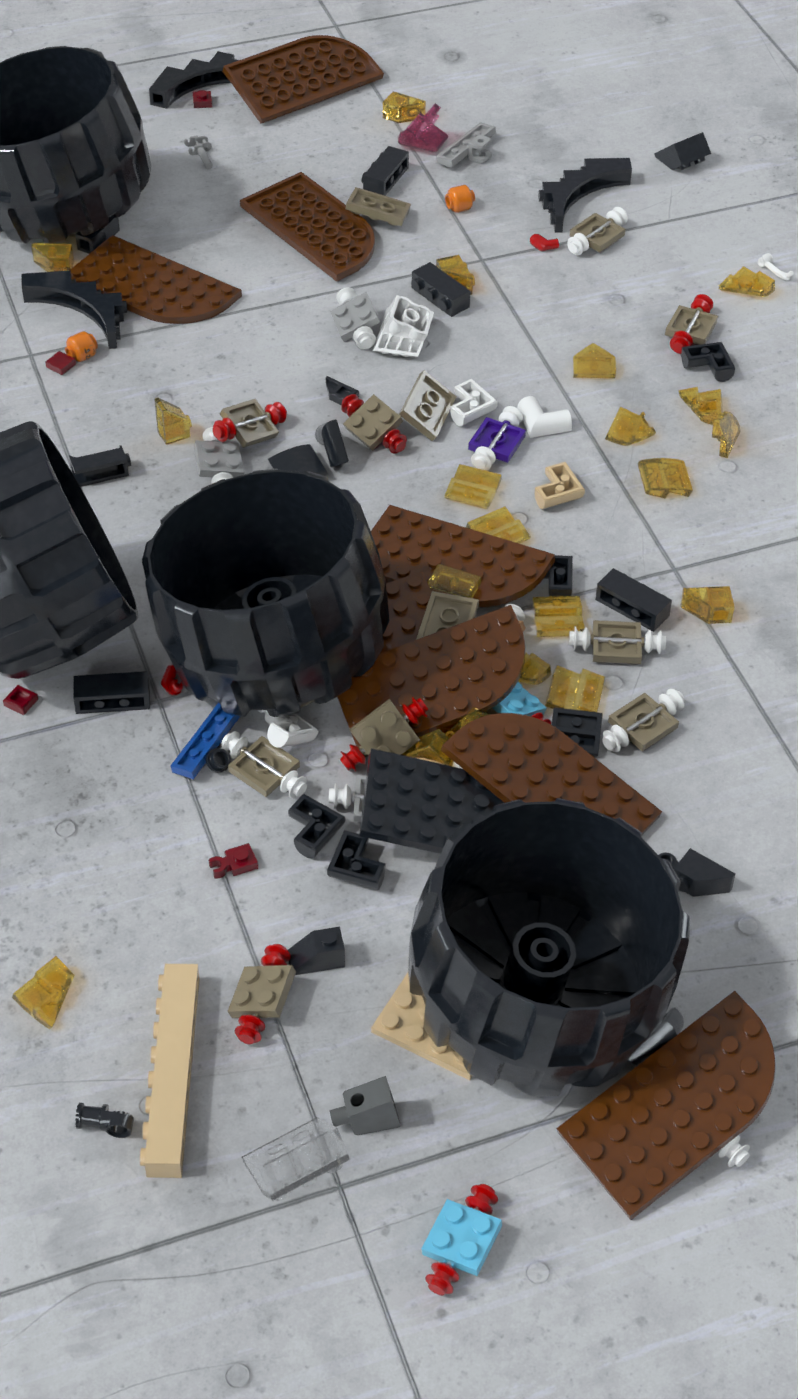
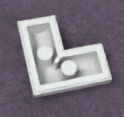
(474, 403)
(540, 423)
(289, 730)

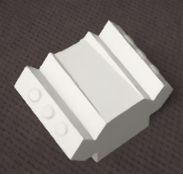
(403, 328)

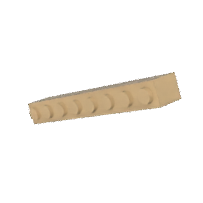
(171, 1072)

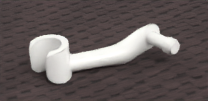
(766, 260)

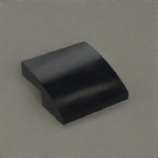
(298, 459)
(580, 726)

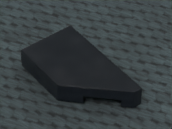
(338, 391)

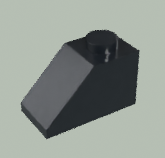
(703, 876)
(318, 951)

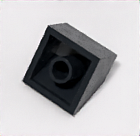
(684, 152)

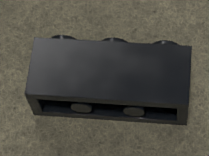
(386, 170)
(440, 289)
(633, 599)
(111, 692)

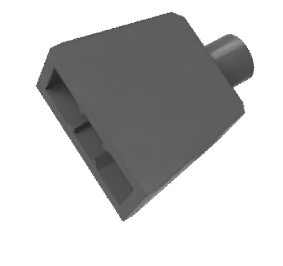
(367, 1108)

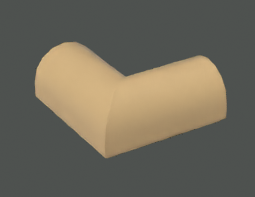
(562, 489)

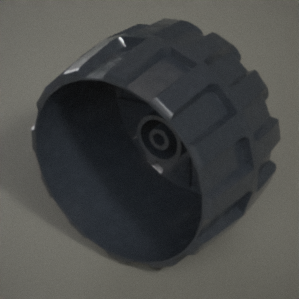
(67, 144)
(56, 564)
(267, 591)
(547, 945)

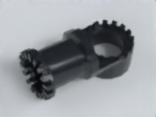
(113, 1122)

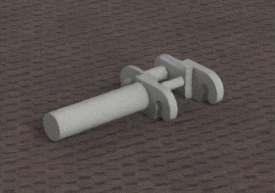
(200, 145)

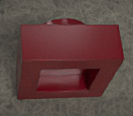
(202, 99)

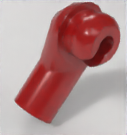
(542, 243)
(169, 682)

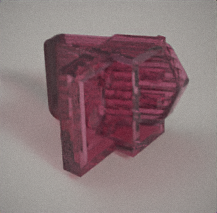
(423, 133)

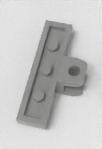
(469, 144)

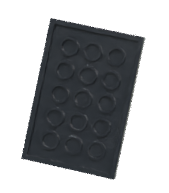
(419, 801)

